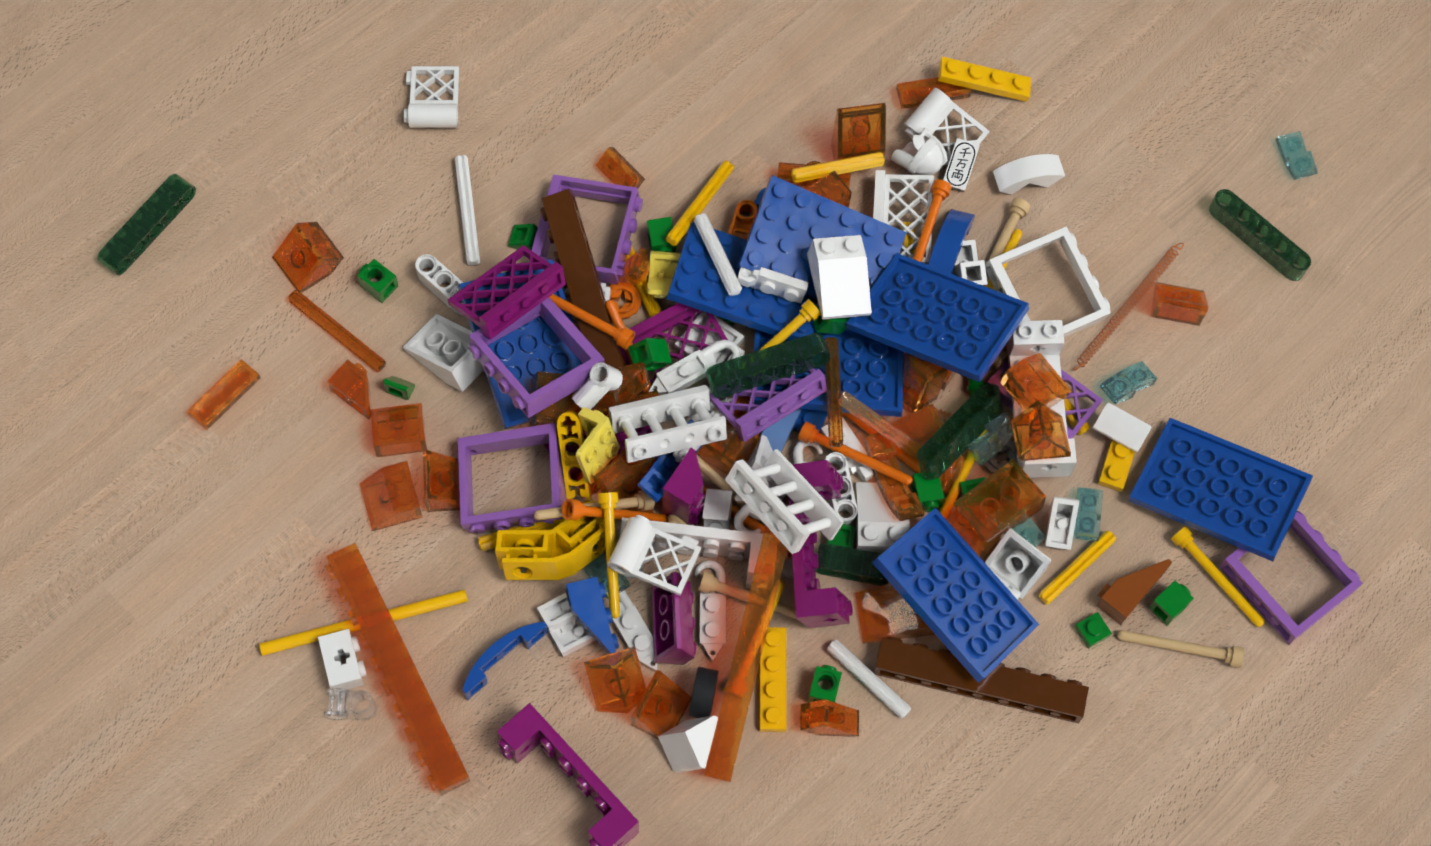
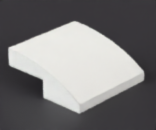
(563, 626)

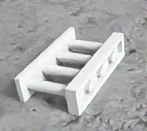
(665, 408)
(771, 509)

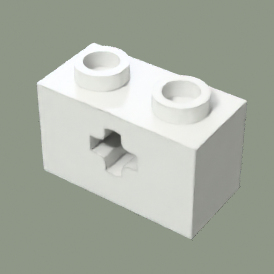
(334, 647)

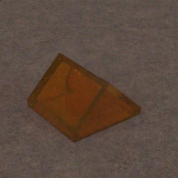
(1179, 304)
(1040, 434)
(726, 452)
(441, 482)
(616, 681)
(660, 706)

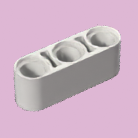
(437, 276)
(847, 501)

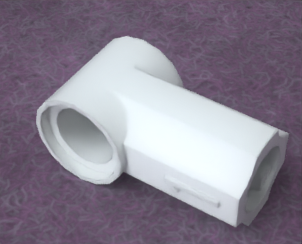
(601, 380)

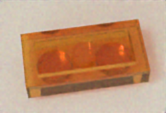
(618, 169)

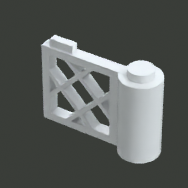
(432, 111)
(933, 112)
(634, 546)

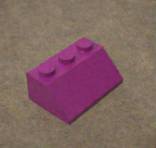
(684, 491)
(673, 623)

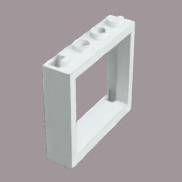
(1079, 264)

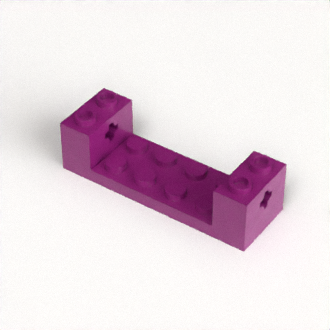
(815, 605)
(529, 730)

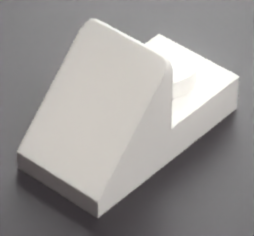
(717, 508)
(1061, 523)

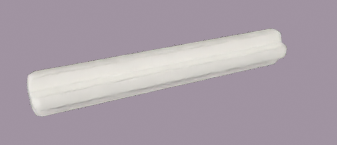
(717, 254)
(868, 679)

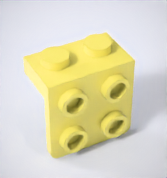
(661, 272)
(600, 443)

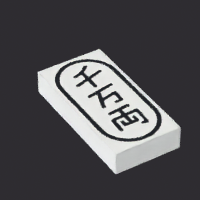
(961, 164)

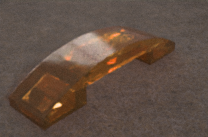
(896, 494)

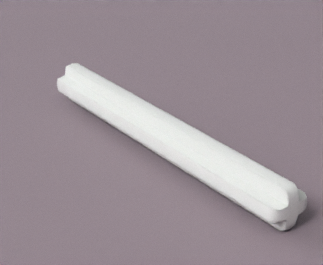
(467, 210)

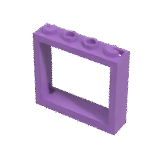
(599, 191)
(553, 391)
(504, 441)
(1266, 603)

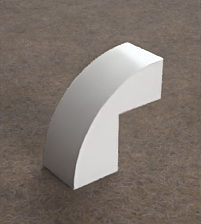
(1034, 169)
(968, 266)

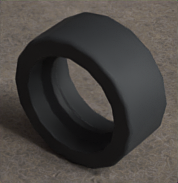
(703, 692)

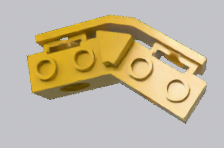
(552, 552)

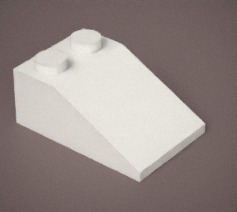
(840, 276)
(445, 352)
(875, 522)

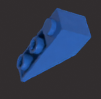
(587, 606)

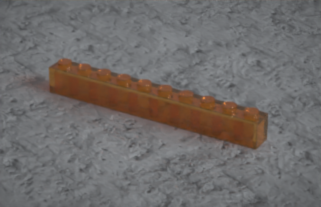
(746, 657)
(398, 669)

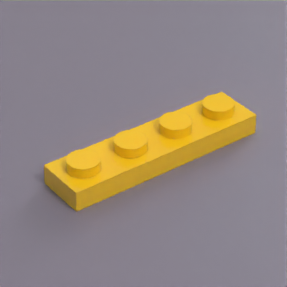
(984, 79)
(773, 682)

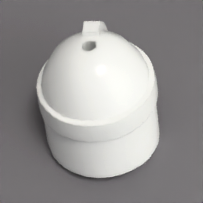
(921, 156)

